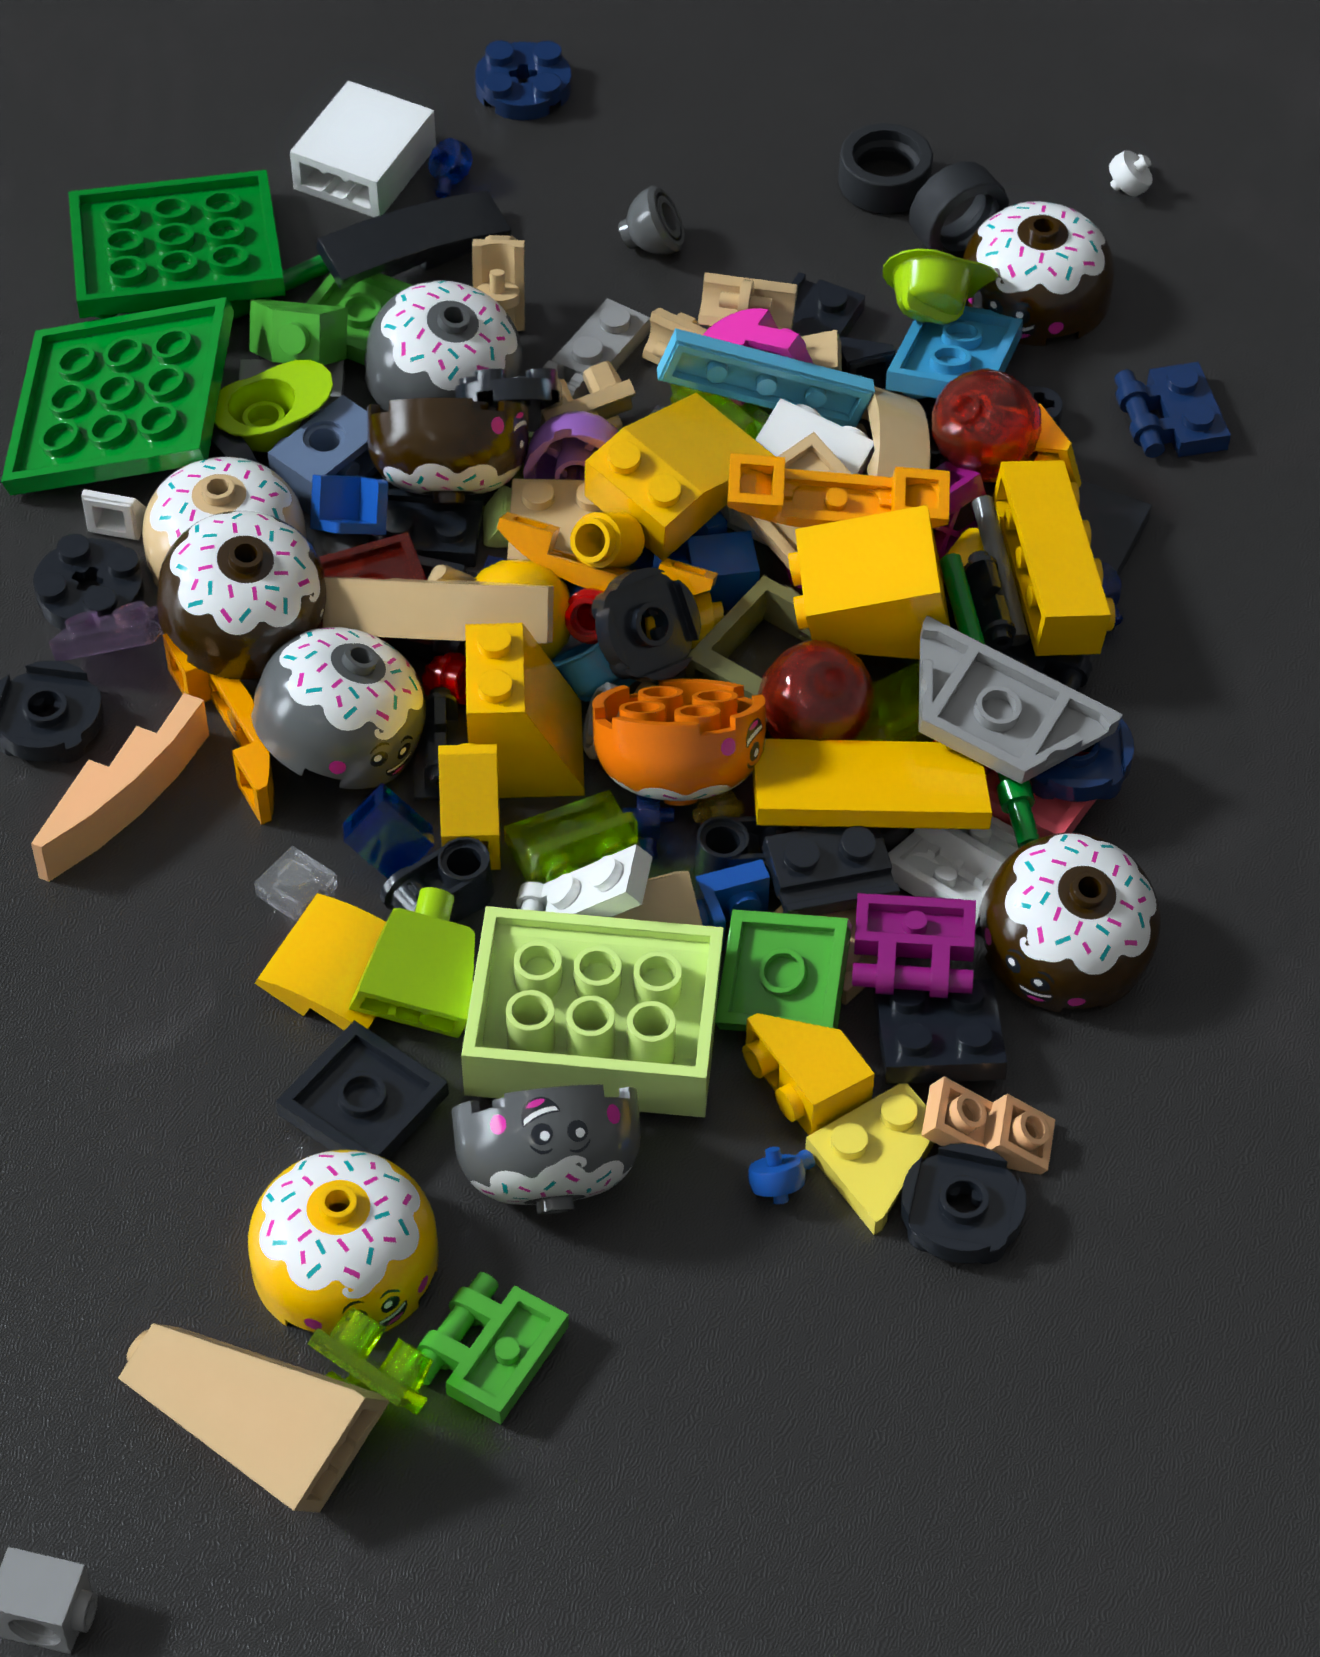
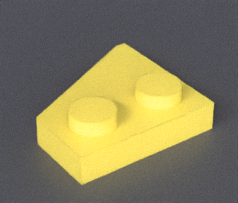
(872, 1151)

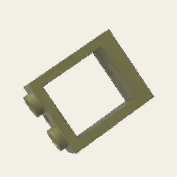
(764, 601)

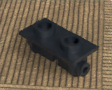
(990, 607)
(443, 726)

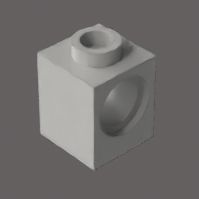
(44, 1600)

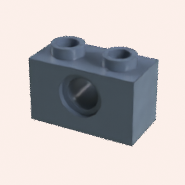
(325, 445)

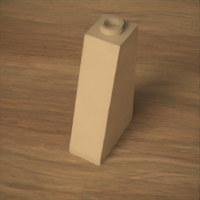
(260, 1414)

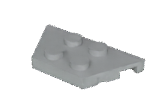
(1001, 707)

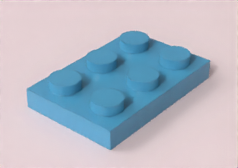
(939, 353)

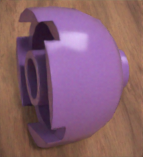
(564, 444)

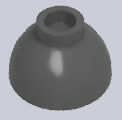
(653, 223)

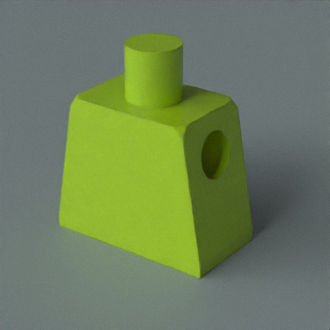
(420, 968)

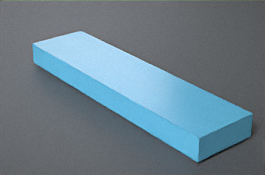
(763, 377)

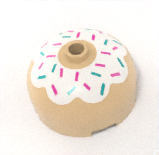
(210, 489)

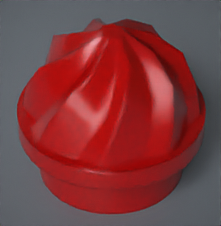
(579, 616)
(447, 672)

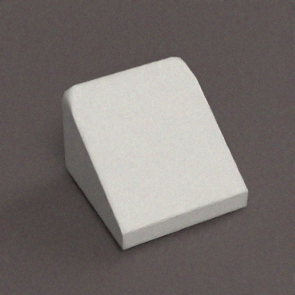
(113, 514)

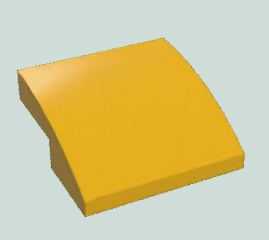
(324, 960)

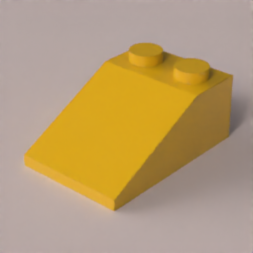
(668, 470)

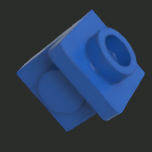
(732, 888)

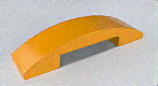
(809, 498)
(538, 542)
(235, 707)

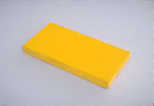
(869, 785)

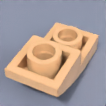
(1004, 1126)

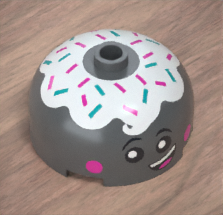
(434, 338)
(340, 707)
(548, 1144)

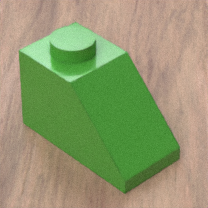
(298, 331)

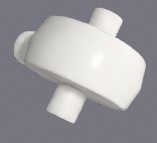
(1130, 173)

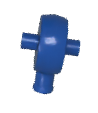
(779, 1174)

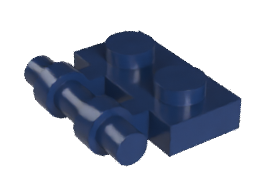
(1186, 409)

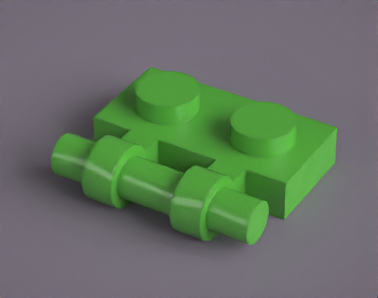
(504, 1355)

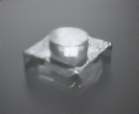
(294, 882)

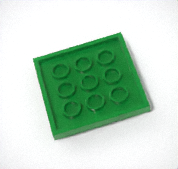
(174, 243)
(119, 397)

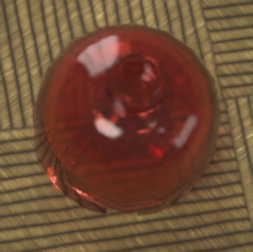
(985, 421)
(817, 693)

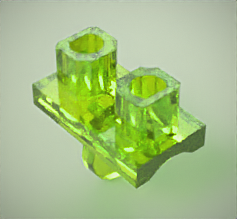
(349, 1348)

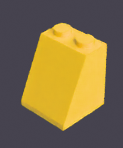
(870, 582)
(526, 710)

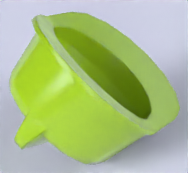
(934, 284)
(273, 402)

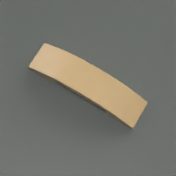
(898, 433)

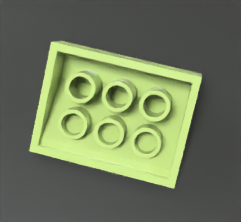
(593, 1006)

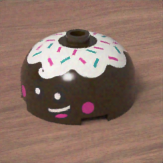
(1049, 269)
(448, 445)
(239, 591)
(1070, 922)

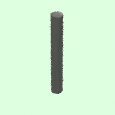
(994, 544)

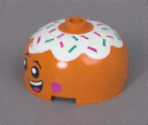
(679, 738)

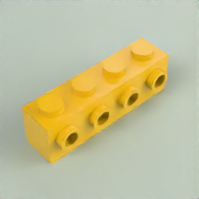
(1052, 558)

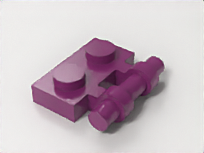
(914, 929)

